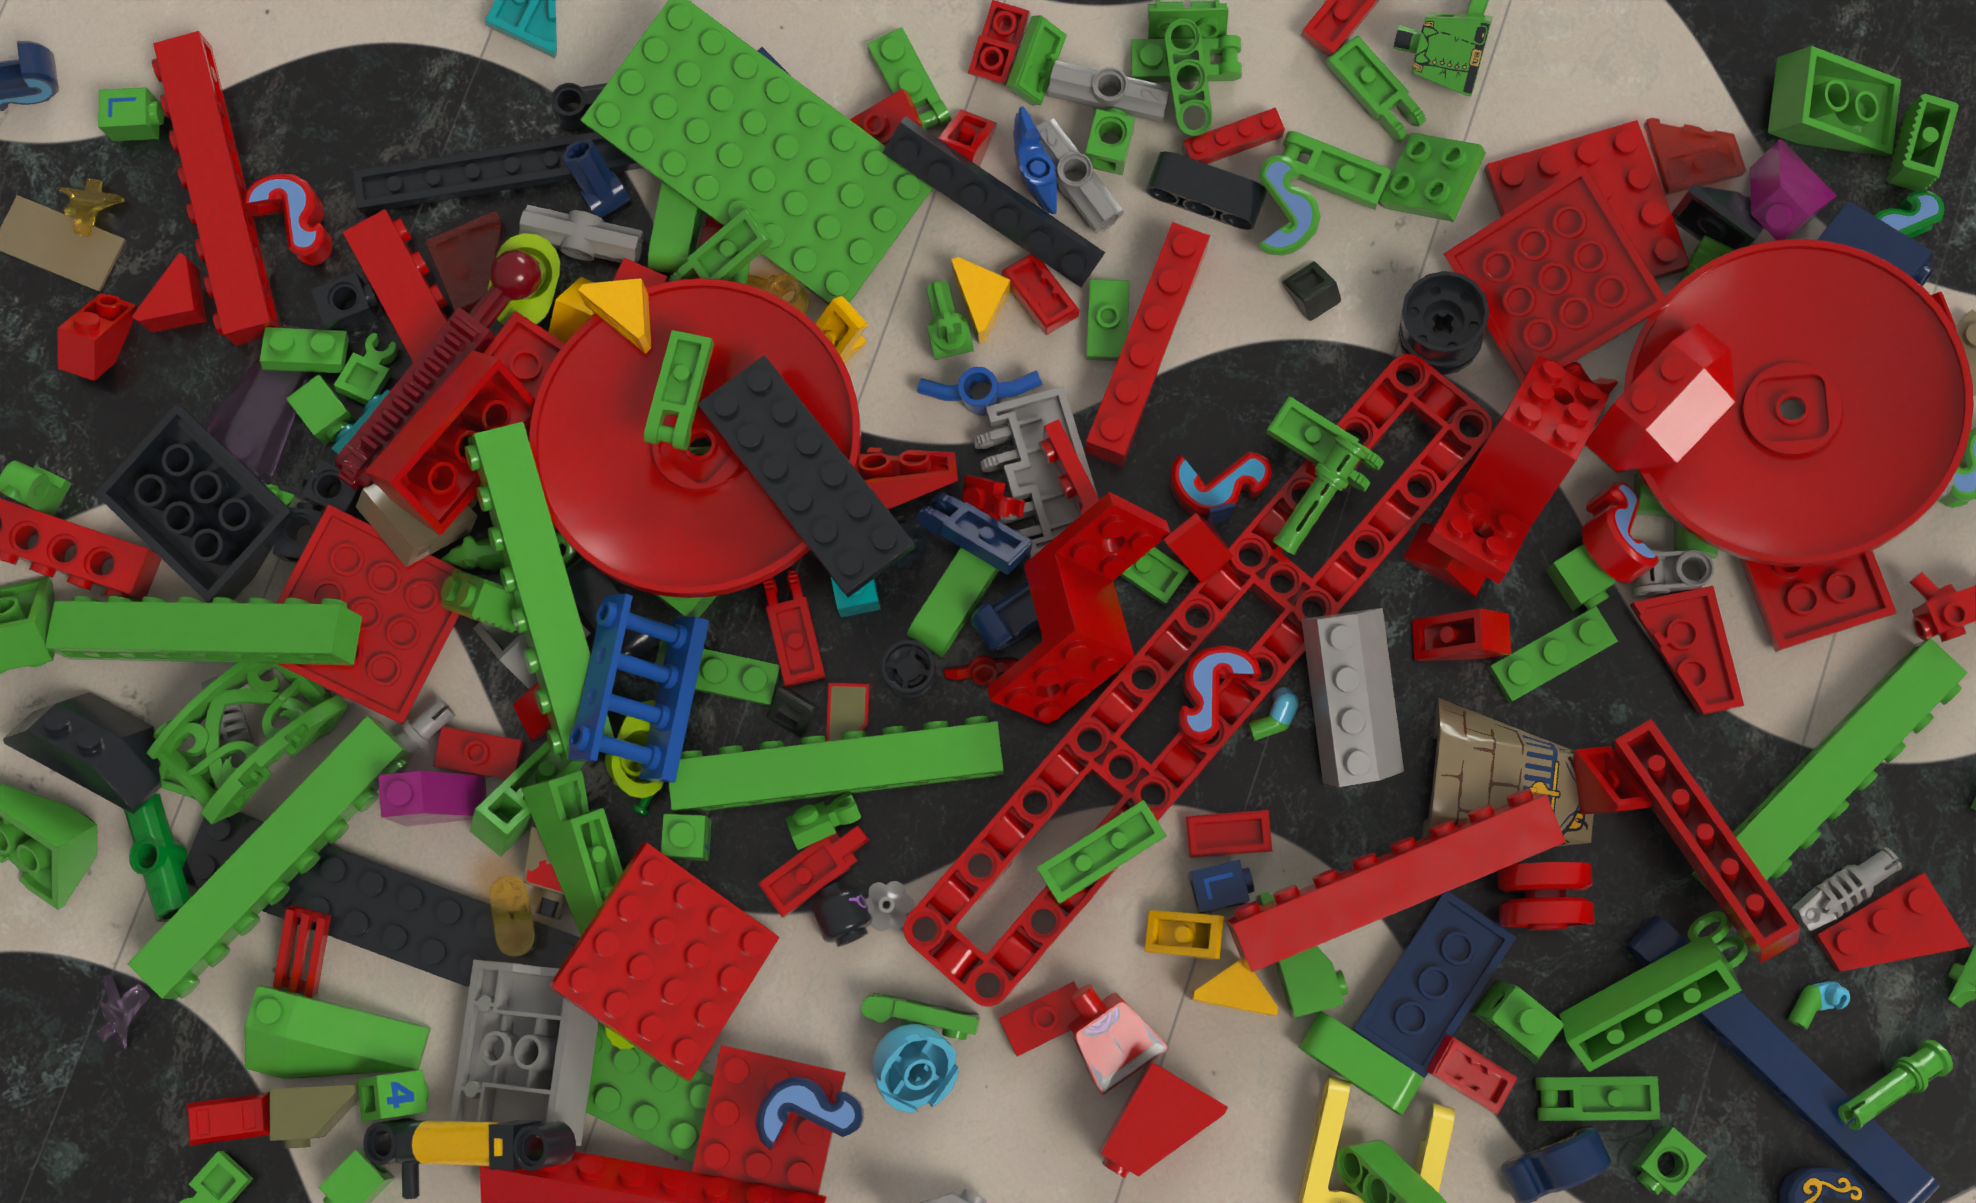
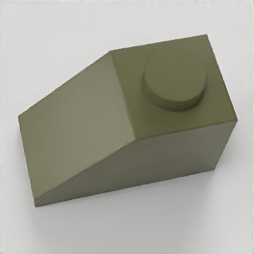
(308, 1112)

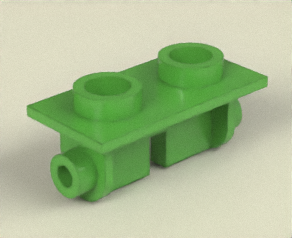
(1208, 16)

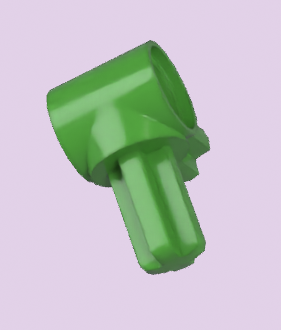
(947, 330)

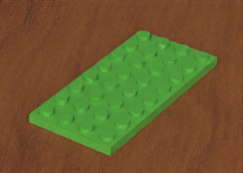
(748, 135)

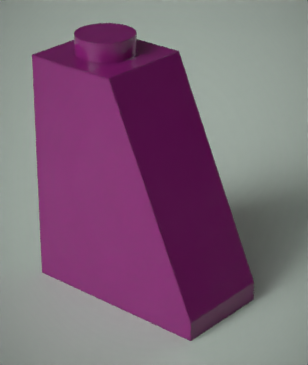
(1785, 192)
(430, 797)

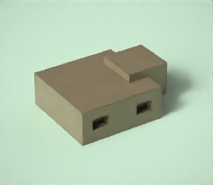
(403, 532)

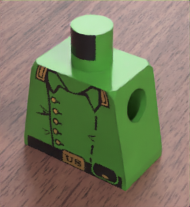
(1447, 48)
(1518, 1019)

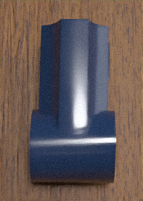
(598, 184)

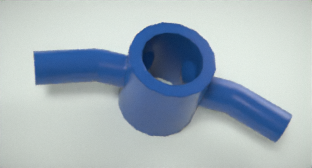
(975, 376)

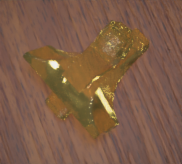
(86, 204)

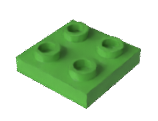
(1432, 176)

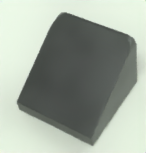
(1312, 290)

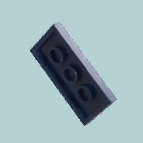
(1434, 982)

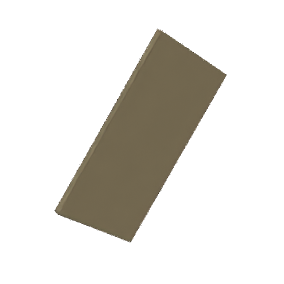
(49, 242)

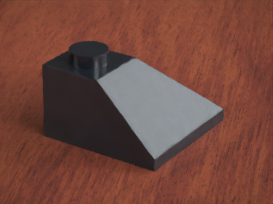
(1719, 215)

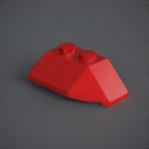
(1668, 405)

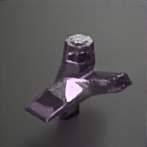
(120, 1011)

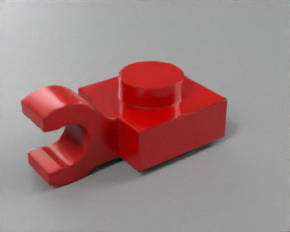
(990, 498)

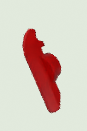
(981, 669)

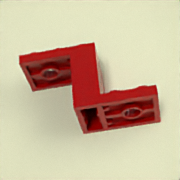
(1518, 468)
(1079, 609)

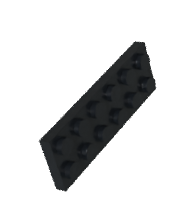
(806, 476)

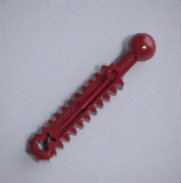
(513, 278)

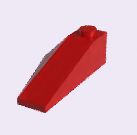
(907, 475)

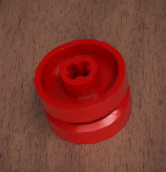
(1545, 895)

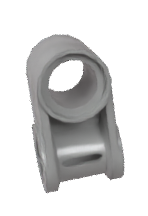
(1668, 574)

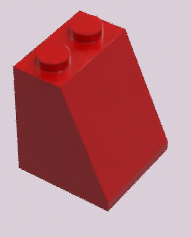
(1156, 1121)

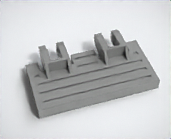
(1026, 467)

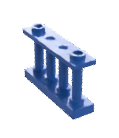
(674, 696)

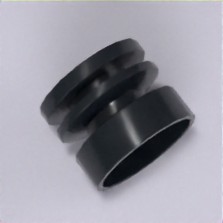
(1444, 302)

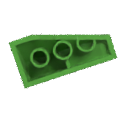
(46, 843)
(317, 1038)

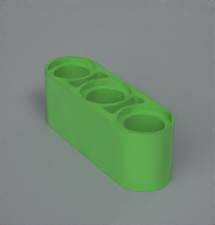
(1192, 57)
(673, 232)
(952, 602)
(1361, 1063)
(1382, 1175)

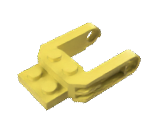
(1326, 1136)

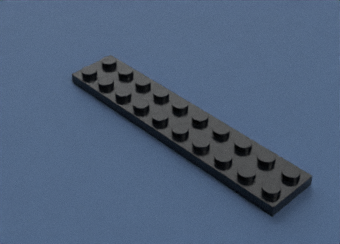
(383, 908)

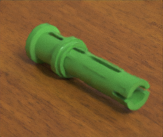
(1331, 473)
(1907, 1076)

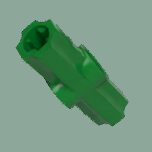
(158, 858)

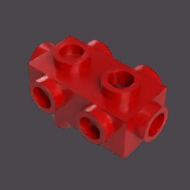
(1943, 611)

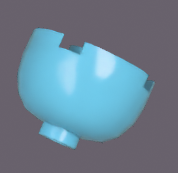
(914, 1067)

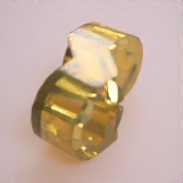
(514, 935)

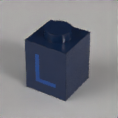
(1221, 886)

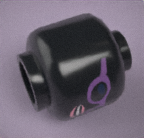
(841, 914)

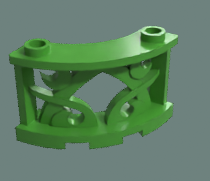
(239, 784)

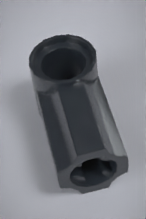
(573, 93)

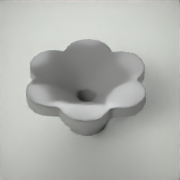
(900, 905)

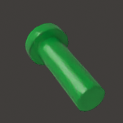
(642, 805)

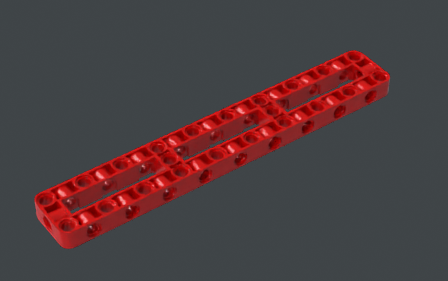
(1177, 766)

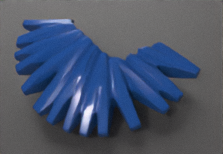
(1033, 162)

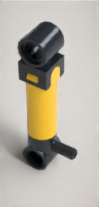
(491, 1144)

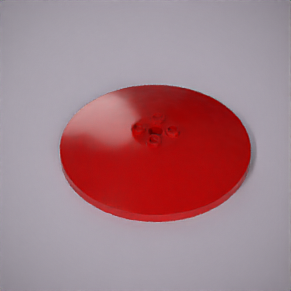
(1877, 389)
(655, 510)

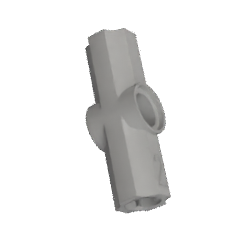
(1084, 84)
(1088, 194)
(583, 234)

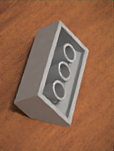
(1353, 697)

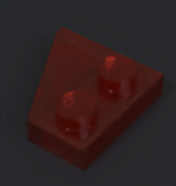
(1692, 155)
(466, 258)

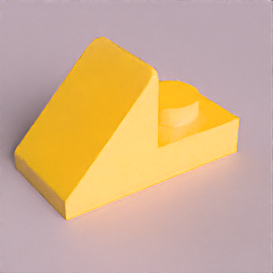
(843, 327)
(1184, 934)

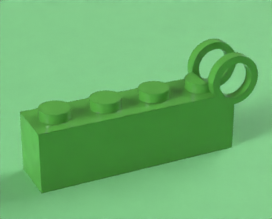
(1656, 995)

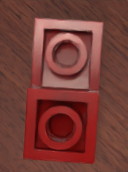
(999, 42)

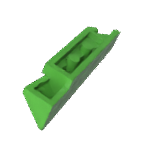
(575, 842)

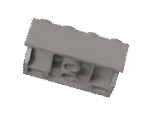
(522, 1050)

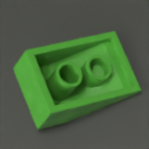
(1833, 103)

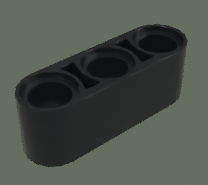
(1206, 190)
(589, 589)

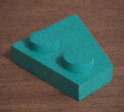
(527, 22)

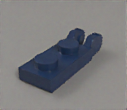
(975, 532)

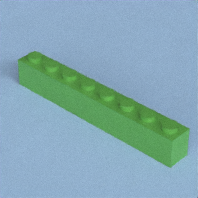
(534, 575)
(205, 631)
(1848, 757)
(837, 766)
(270, 860)

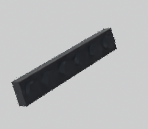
(993, 202)

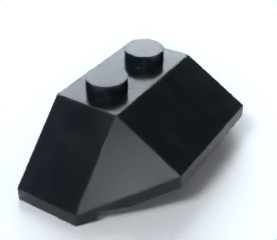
(93, 747)

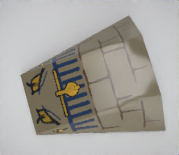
(1488, 760)

